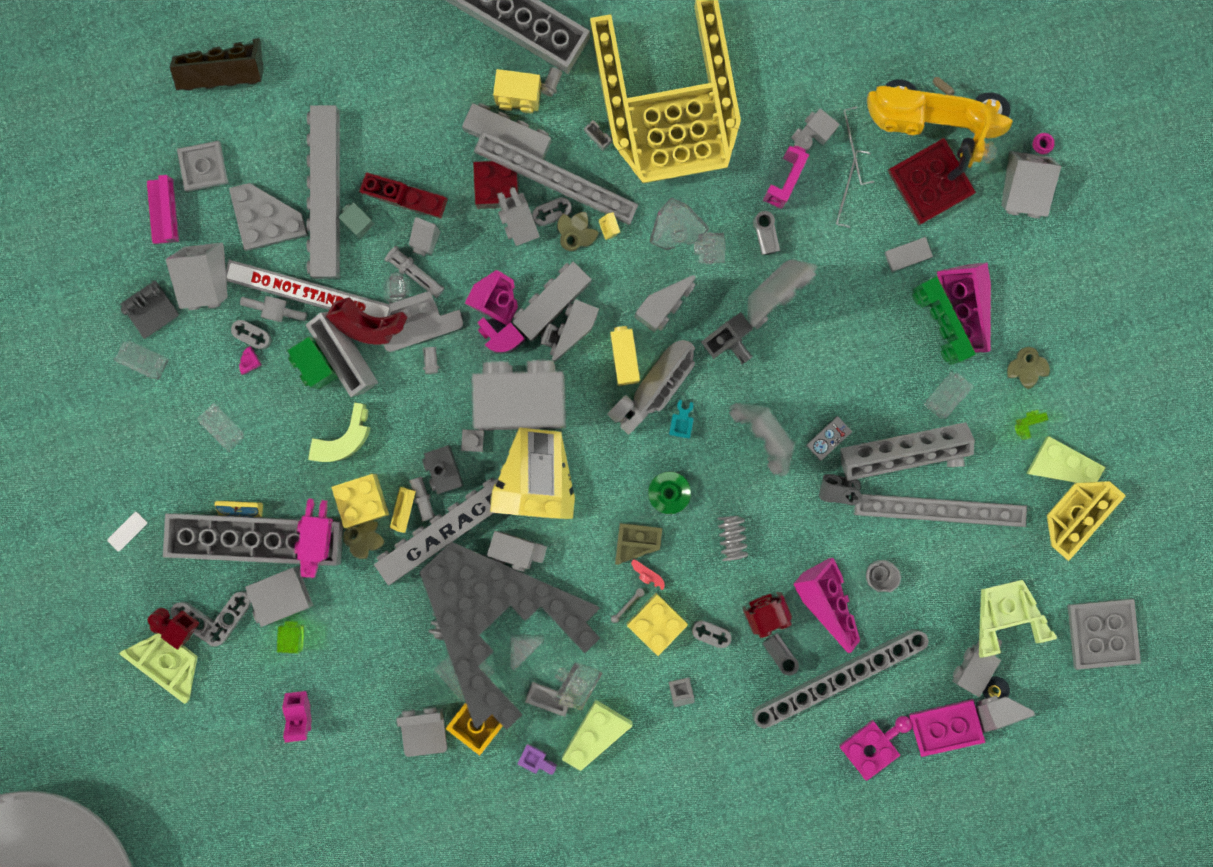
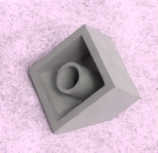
(997, 713)

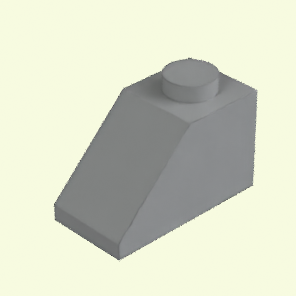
(423, 237)

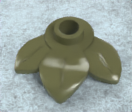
(577, 229)
(1028, 370)
(365, 539)

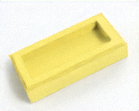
(402, 509)

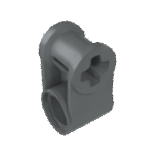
(838, 489)

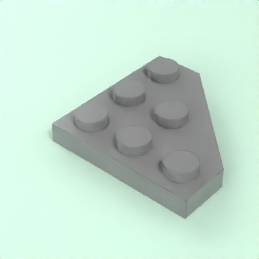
(264, 218)

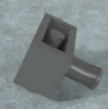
(730, 337)
(442, 469)

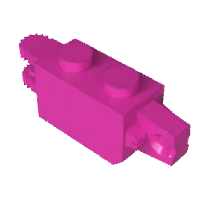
(314, 539)

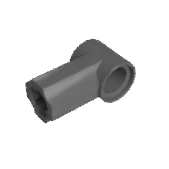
(780, 653)

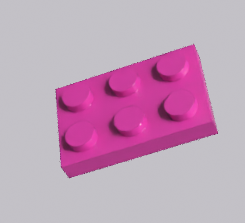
(947, 728)

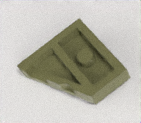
(636, 541)

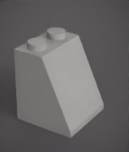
(1030, 184)
(199, 275)

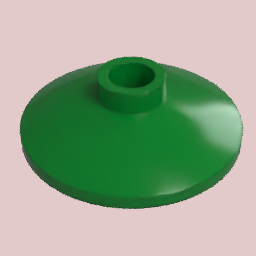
(680, 497)

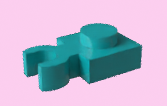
(681, 424)

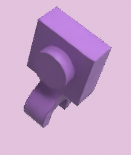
(533, 759)

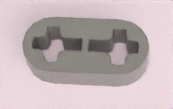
(549, 207)
(249, 338)
(709, 638)

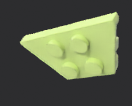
(165, 665)

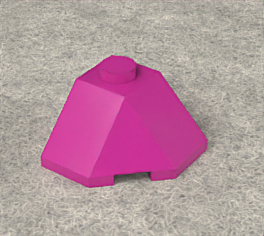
(494, 297)

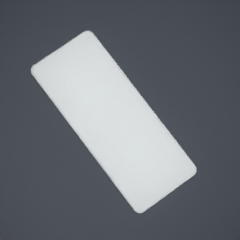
(127, 531)

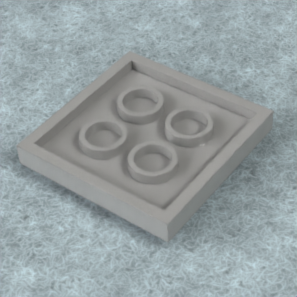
(1104, 634)

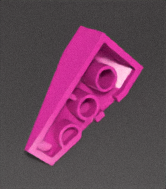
(823, 595)

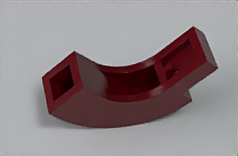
(363, 327)

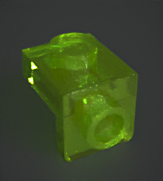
(1031, 418)

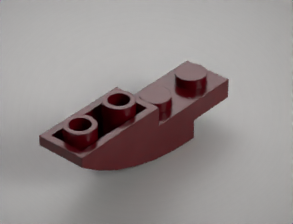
(403, 196)

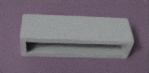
(499, 125)
(552, 300)
(342, 356)

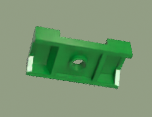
(950, 328)

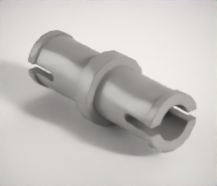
(422, 498)

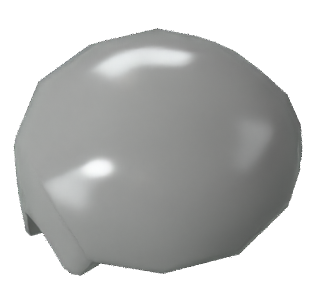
(883, 576)

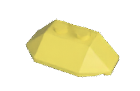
(1080, 515)

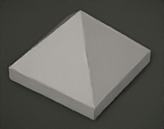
(549, 335)

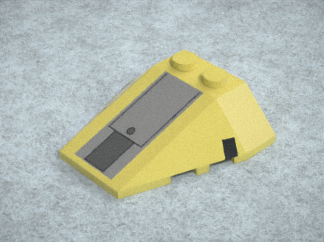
(535, 477)

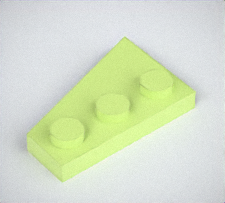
(1063, 463)

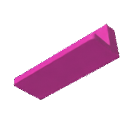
(162, 210)

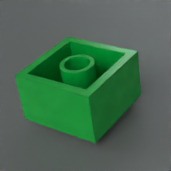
(312, 364)

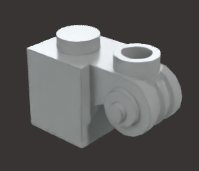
(818, 126)

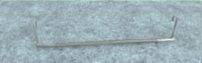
(852, 145)
(843, 200)

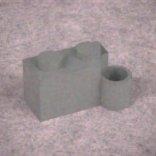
(515, 551)

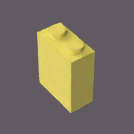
(624, 356)

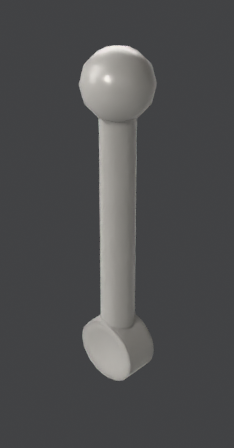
(639, 593)

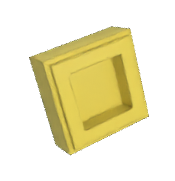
(609, 226)

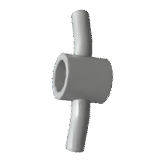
(273, 309)

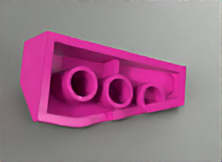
(970, 296)

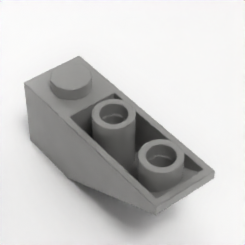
(579, 323)

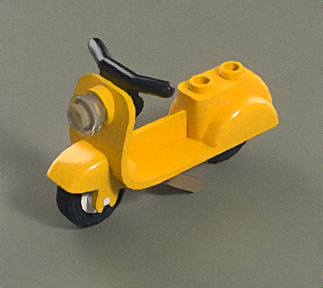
(905, 110)

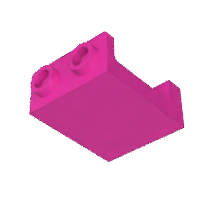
(777, 196)

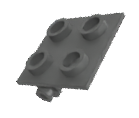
(149, 309)

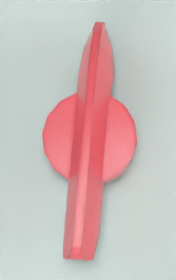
(647, 575)

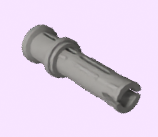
(407, 266)

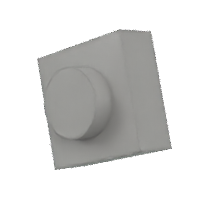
(472, 440)

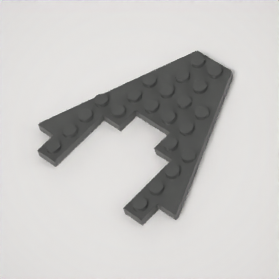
(469, 596)

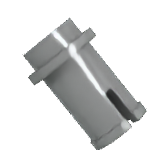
(551, 82)
(430, 360)

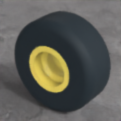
(999, 683)

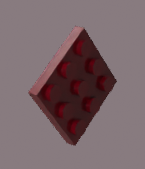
(925, 183)

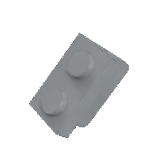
(423, 731)

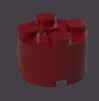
(768, 614)

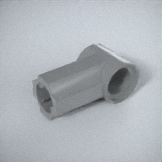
(766, 235)

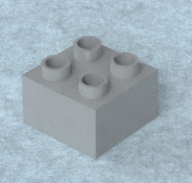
(519, 399)

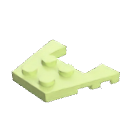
(1007, 607)

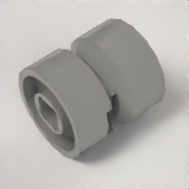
(619, 411)

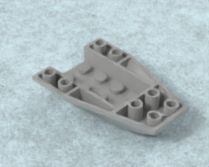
(778, 289)
(767, 427)

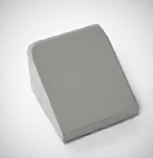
(681, 692)

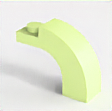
(346, 445)

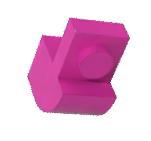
(503, 342)
(297, 716)

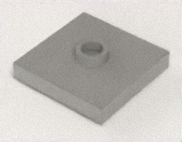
(202, 166)

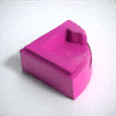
(249, 361)

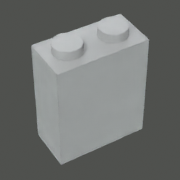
(278, 596)

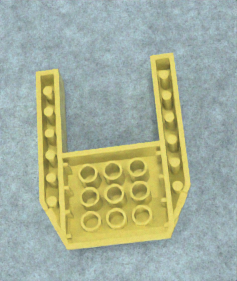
(678, 128)

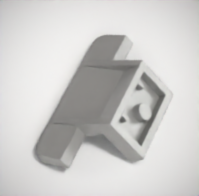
(422, 321)

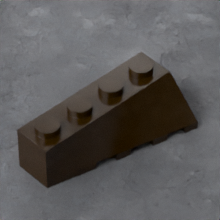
(218, 67)

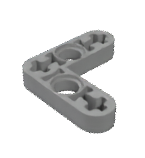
(212, 626)

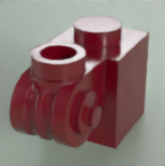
(175, 630)

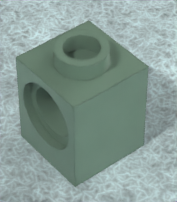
(356, 219)

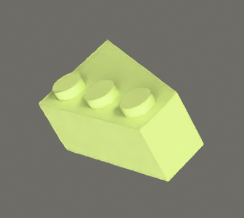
(595, 734)

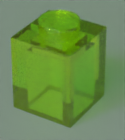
(290, 637)

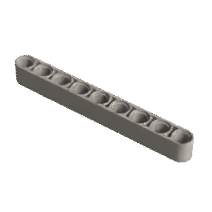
(851, 678)

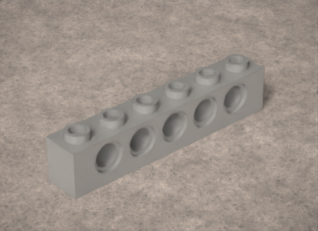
(907, 451)

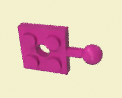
(884, 750)

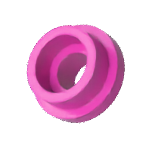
(1048, 139)

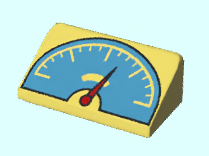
(236, 508)

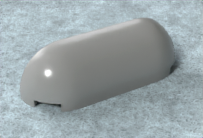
(665, 377)

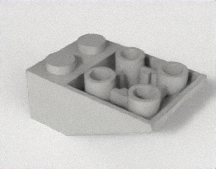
(658, 305)

